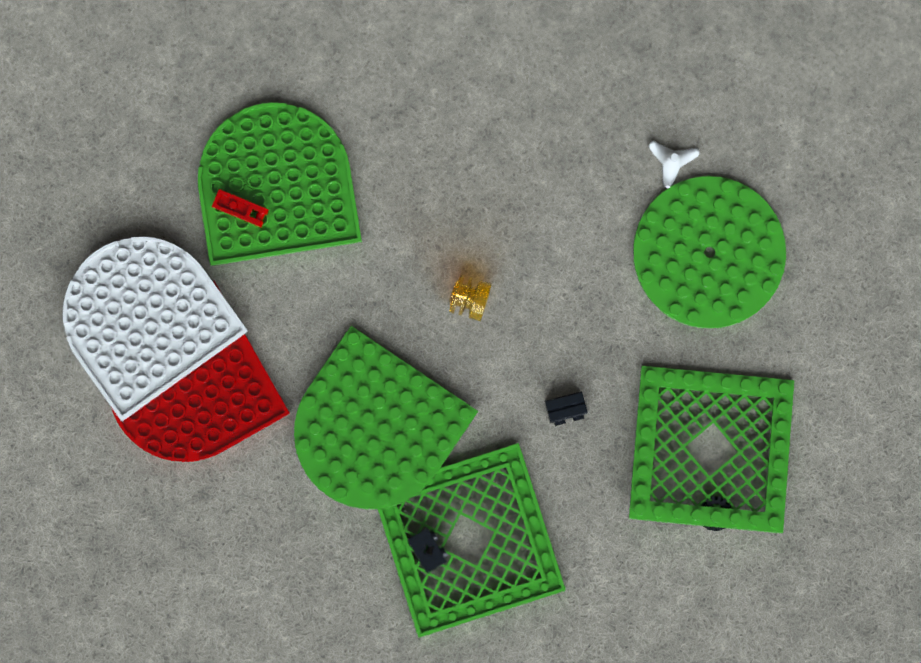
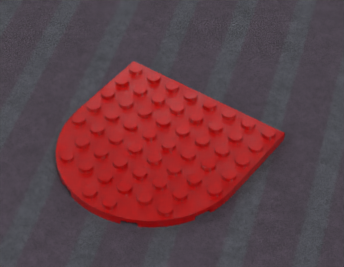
(208, 408)

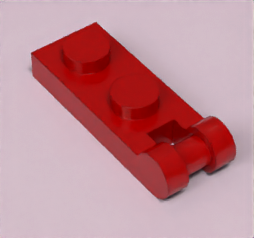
(239, 208)

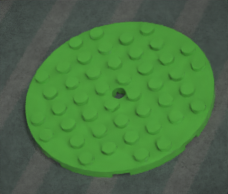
(701, 288)

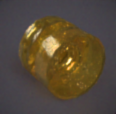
(470, 297)

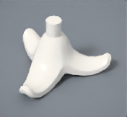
(672, 160)

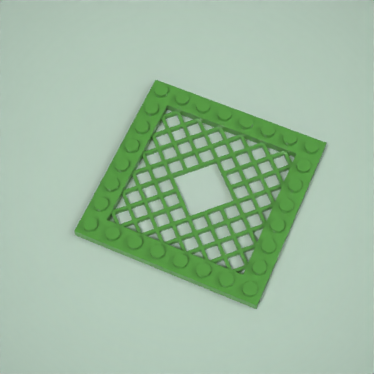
(780, 429)
(442, 619)

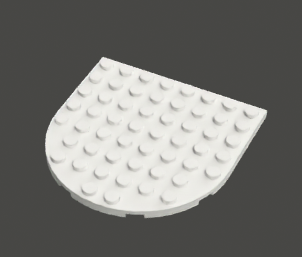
(144, 319)

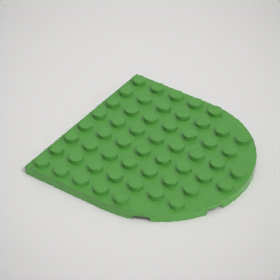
(287, 165)
(375, 426)

